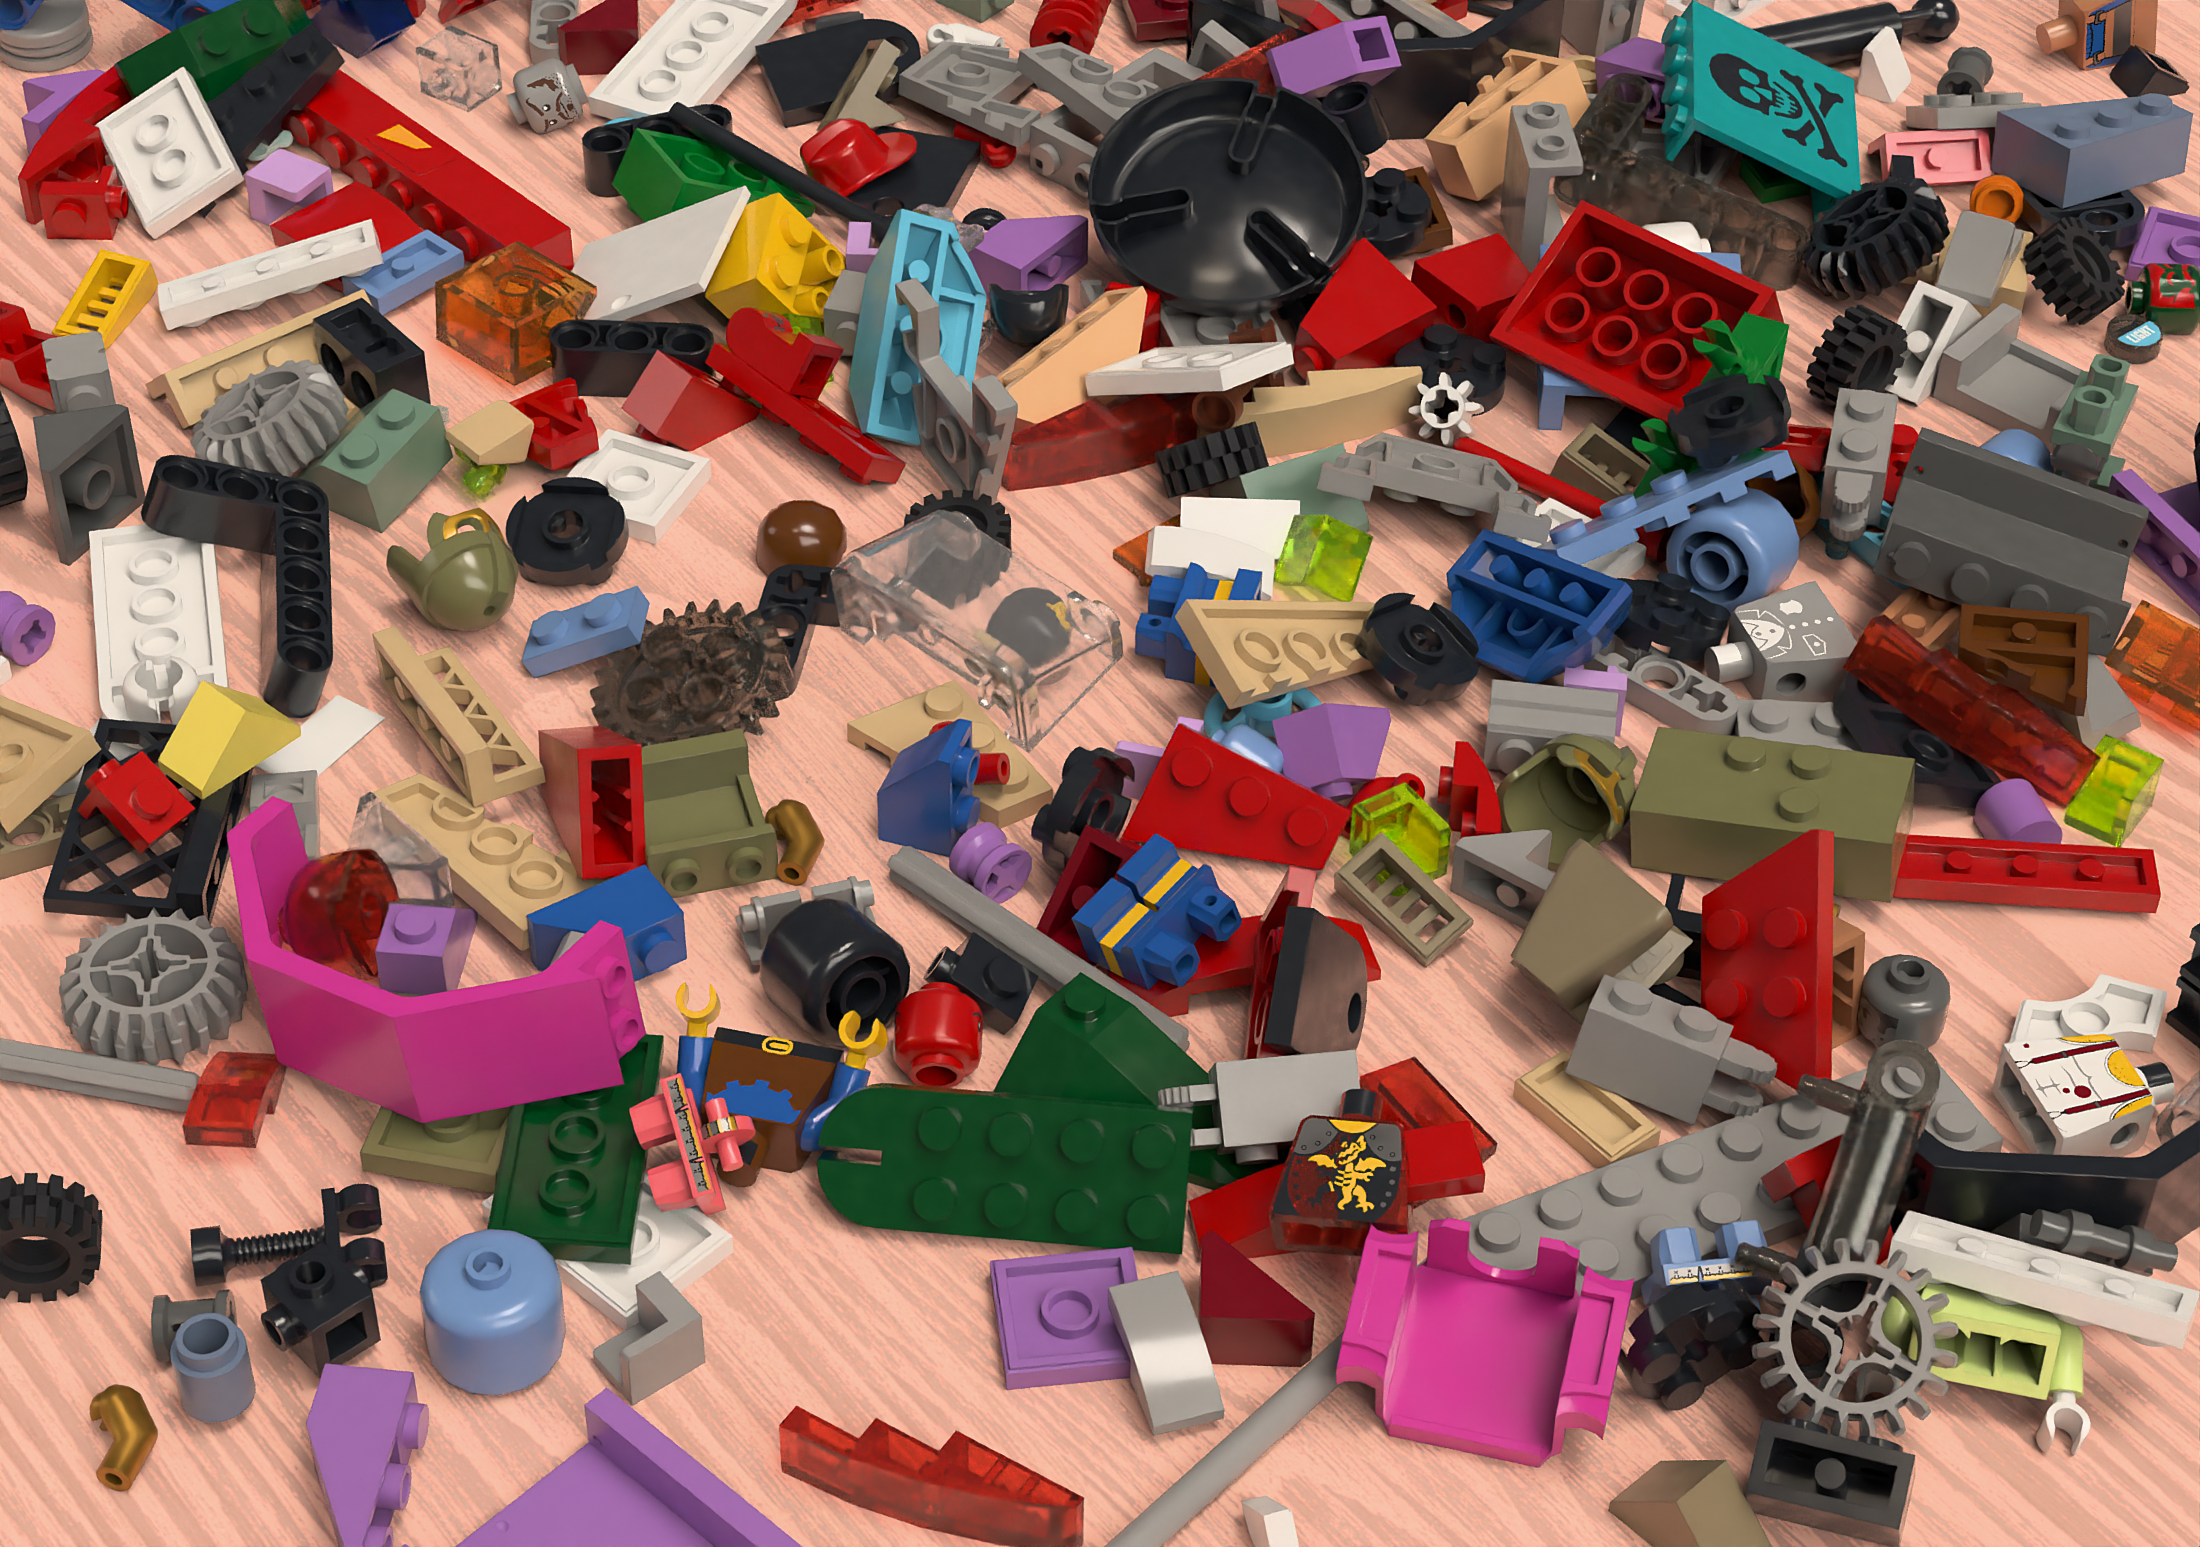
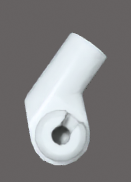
(960, 33)

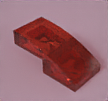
(233, 1099)

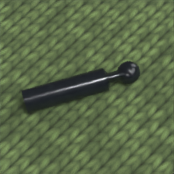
(1845, 33)

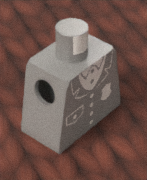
(1785, 647)

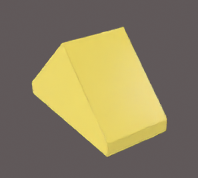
(223, 738)

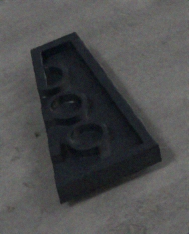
(285, 81)

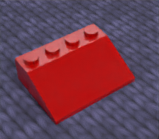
(1624, 310)

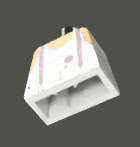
(2079, 1095)

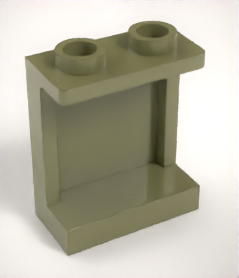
(704, 816)

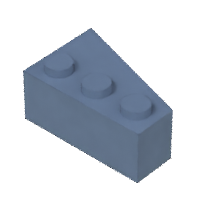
(2091, 146)

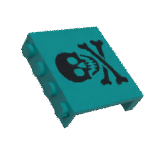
(1760, 102)

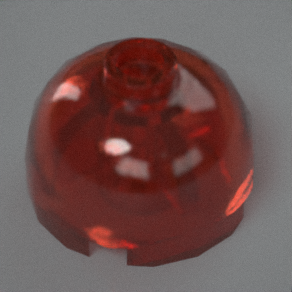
(339, 910)

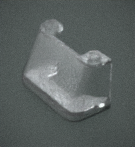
(983, 615)

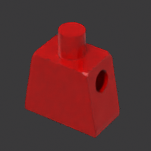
(1471, 284)

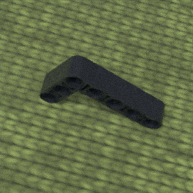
(290, 528)

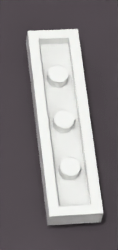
(269, 274)
(2063, 1284)

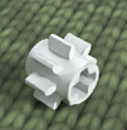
(1457, 420)

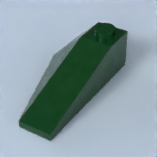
(1106, 1049)

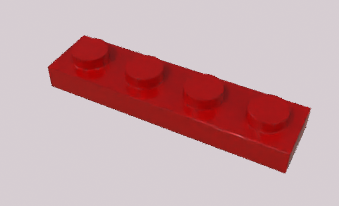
(820, 426)
(2028, 874)

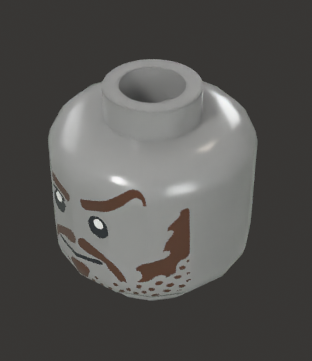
(547, 95)

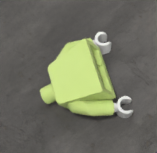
(1997, 1349)

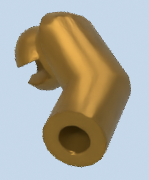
(804, 839)
(132, 1430)

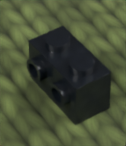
(1831, 1481)

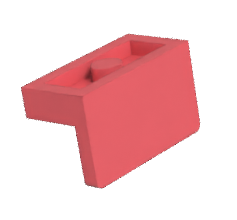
(1939, 155)

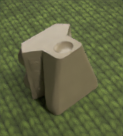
(1596, 925)

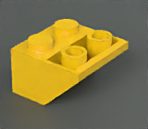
(775, 263)

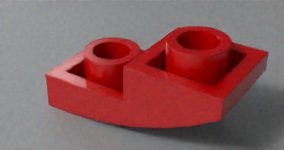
(1469, 794)

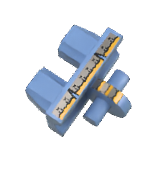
(1678, 1261)

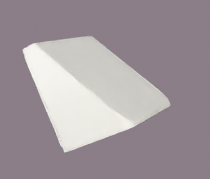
(1883, 68)

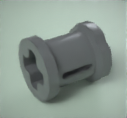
(1968, 72)
(169, 1316)

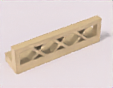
(197, 383)
(448, 730)

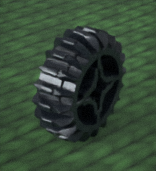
(1876, 238)

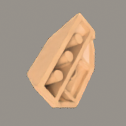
(1053, 372)

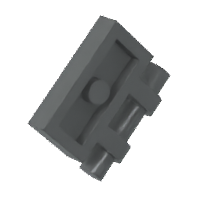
(2077, 1235)

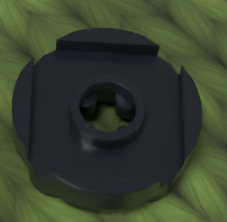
(1404, 210)
(1460, 358)
(1730, 419)
(572, 560)
(1672, 617)
(1393, 643)
(1085, 797)
(1690, 1342)

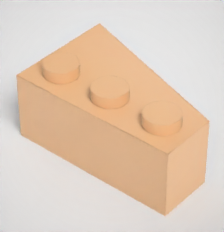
(1473, 138)

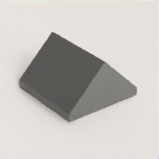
(87, 473)

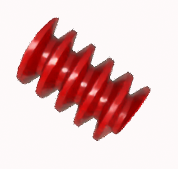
(1069, 22)

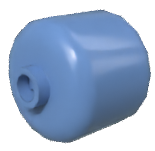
(1735, 549)
(493, 1312)

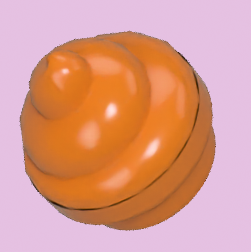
(1997, 197)

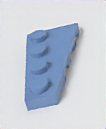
(1663, 505)

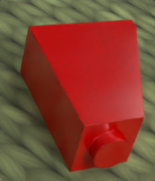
(1361, 316)
(595, 797)

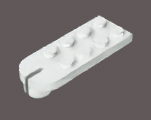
(688, 56)
(154, 622)

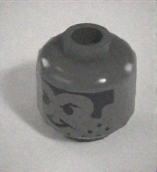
(1903, 1001)

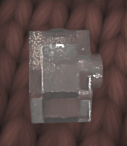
(459, 68)

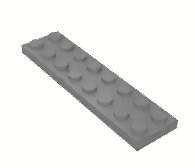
(1697, 1185)

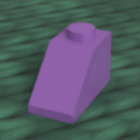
(1032, 252)
(1332, 746)
(424, 947)

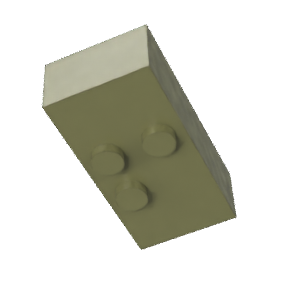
(1729, 801)

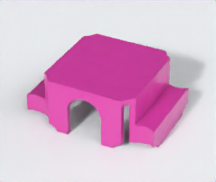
(1481, 1350)

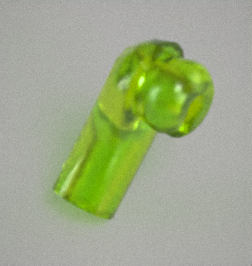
(482, 477)

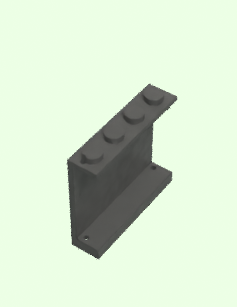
(2010, 536)

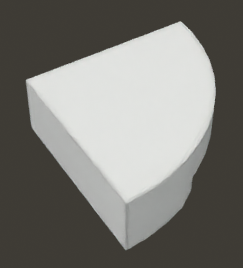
(1269, 1523)

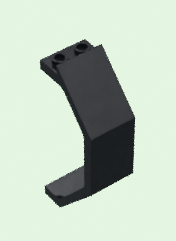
(1433, 70)
(2142, 1191)

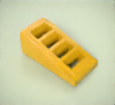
(107, 271)

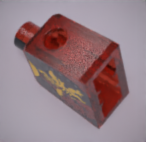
(1343, 1180)

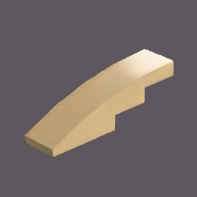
(1331, 408)

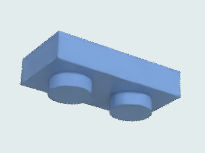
(407, 271)
(585, 631)

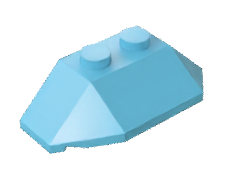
(880, 367)

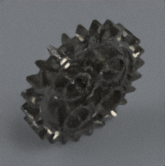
(694, 677)

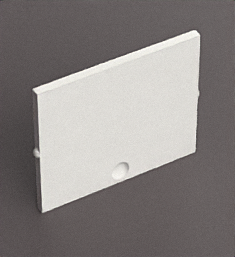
(659, 258)

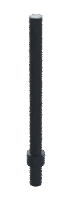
(777, 170)

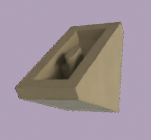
(1689, 1507)

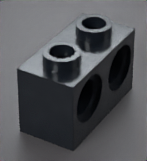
(369, 354)

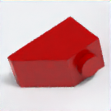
(684, 405)

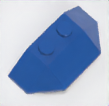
(1533, 607)

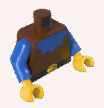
(774, 1081)

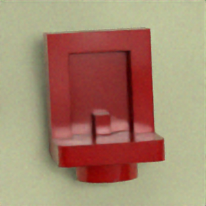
(84, 208)
(136, 800)

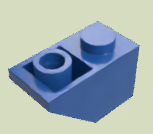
(930, 791)

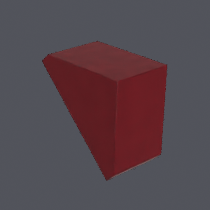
(600, 36)
(1247, 1313)

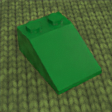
(675, 172)

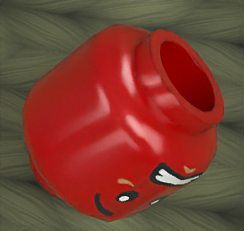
(938, 1035)

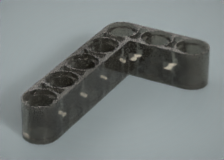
(1653, 193)

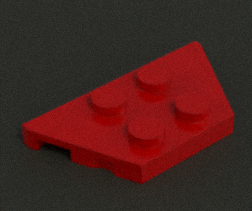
(1773, 956)

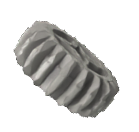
(273, 419)
(153, 988)
(1885, 1357)

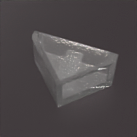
(414, 863)

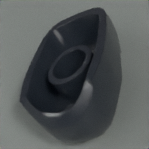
(1027, 315)

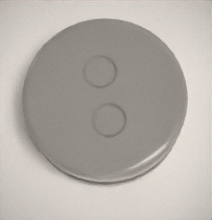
(51, 39)

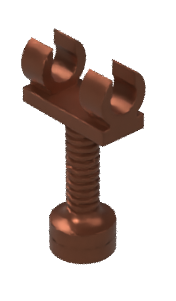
(1222, 409)

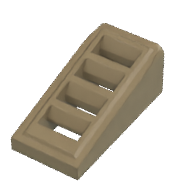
(1593, 458)
(1382, 855)

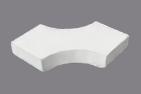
(2109, 1007)

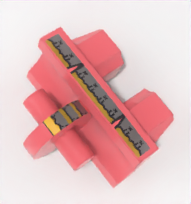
(676, 1117)

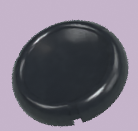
(1227, 196)

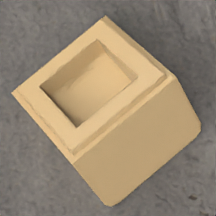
(493, 435)

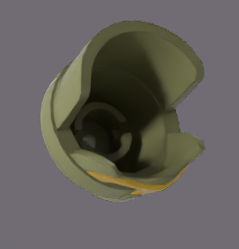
(464, 577)
(1571, 788)

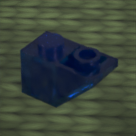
(362, 24)

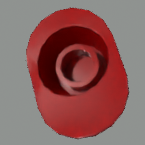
(852, 154)

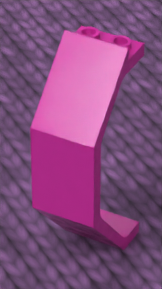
(436, 1050)

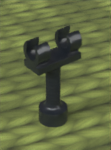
(351, 1210)

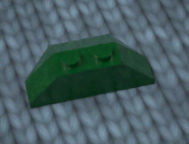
(216, 46)

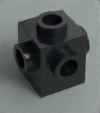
(320, 1309)

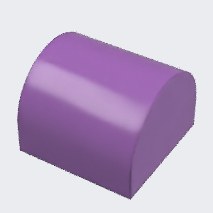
(2015, 813)

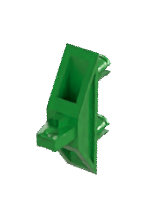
(1752, 348)

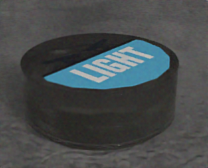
(2133, 338)

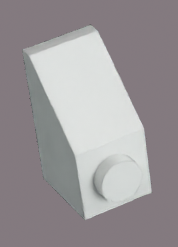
(1932, 324)

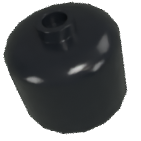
(833, 962)

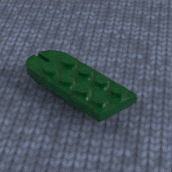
(1010, 1166)

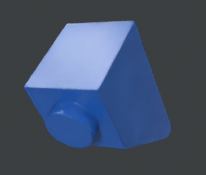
(632, 901)

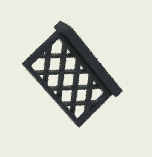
(197, 862)

